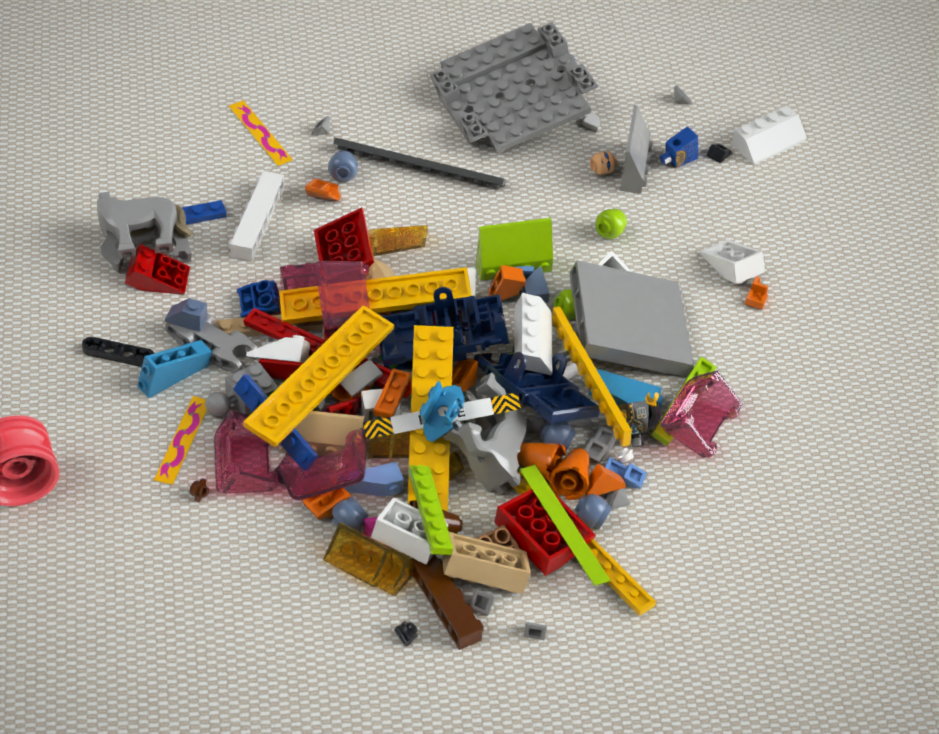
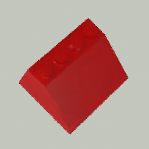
(345, 239)
(536, 531)

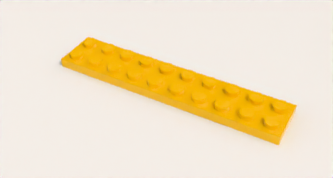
(383, 293)
(430, 364)
(318, 376)

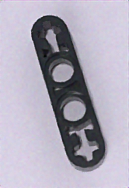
(99, 345)

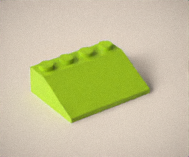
(514, 246)

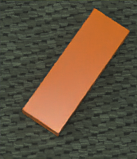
(392, 393)

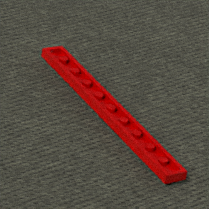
(278, 330)

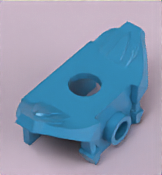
(437, 425)

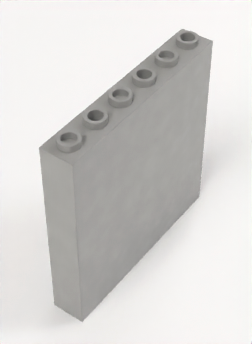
(631, 318)

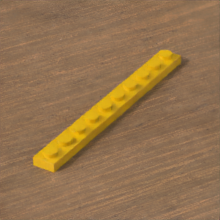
(591, 377)
(620, 581)

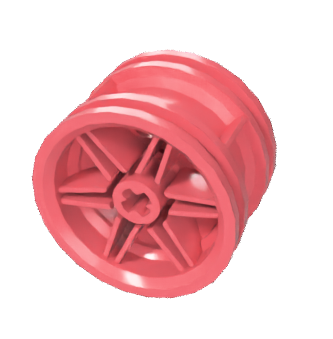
(26, 461)

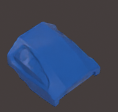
(261, 296)

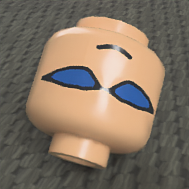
(603, 163)

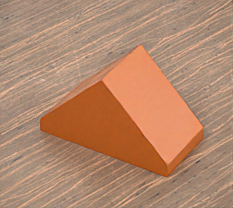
(604, 481)

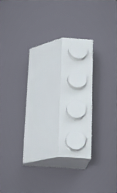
(769, 135)
(533, 333)

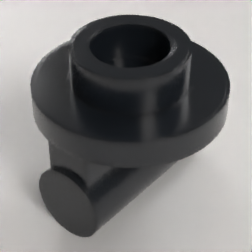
(406, 632)

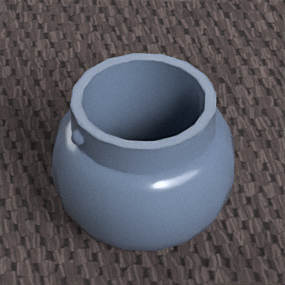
(342, 166)
(558, 433)
(593, 510)
(349, 513)

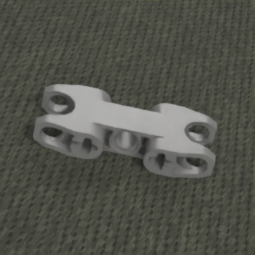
(224, 346)

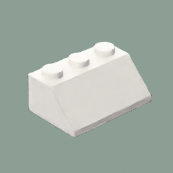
(403, 530)

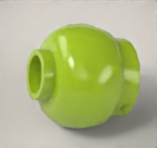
(610, 223)
(565, 301)

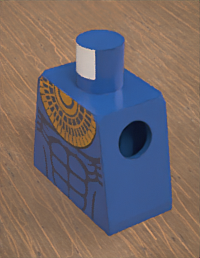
(681, 148)

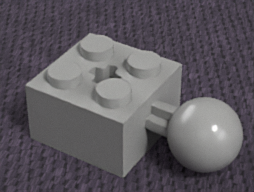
(219, 403)

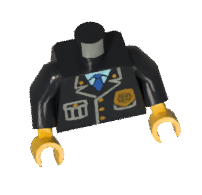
(641, 417)

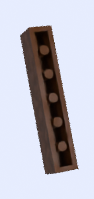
(447, 602)

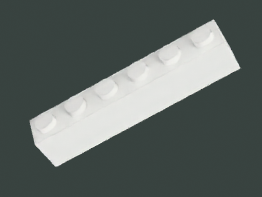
(256, 216)

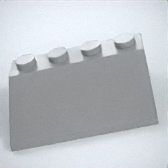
(636, 155)

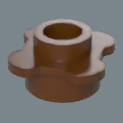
(199, 489)

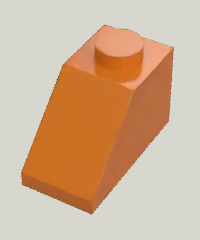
(507, 282)

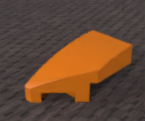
(757, 295)

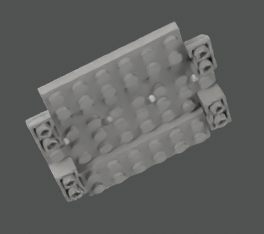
(504, 70)

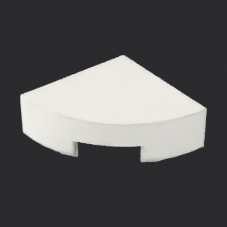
(592, 122)

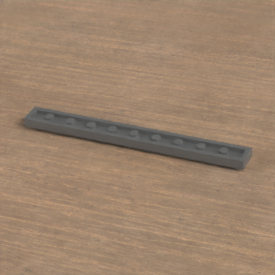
(427, 165)

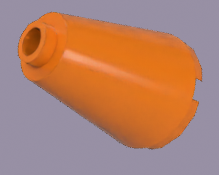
(543, 455)
(571, 475)

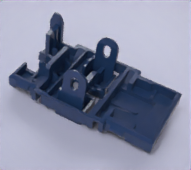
(482, 315)
(549, 395)

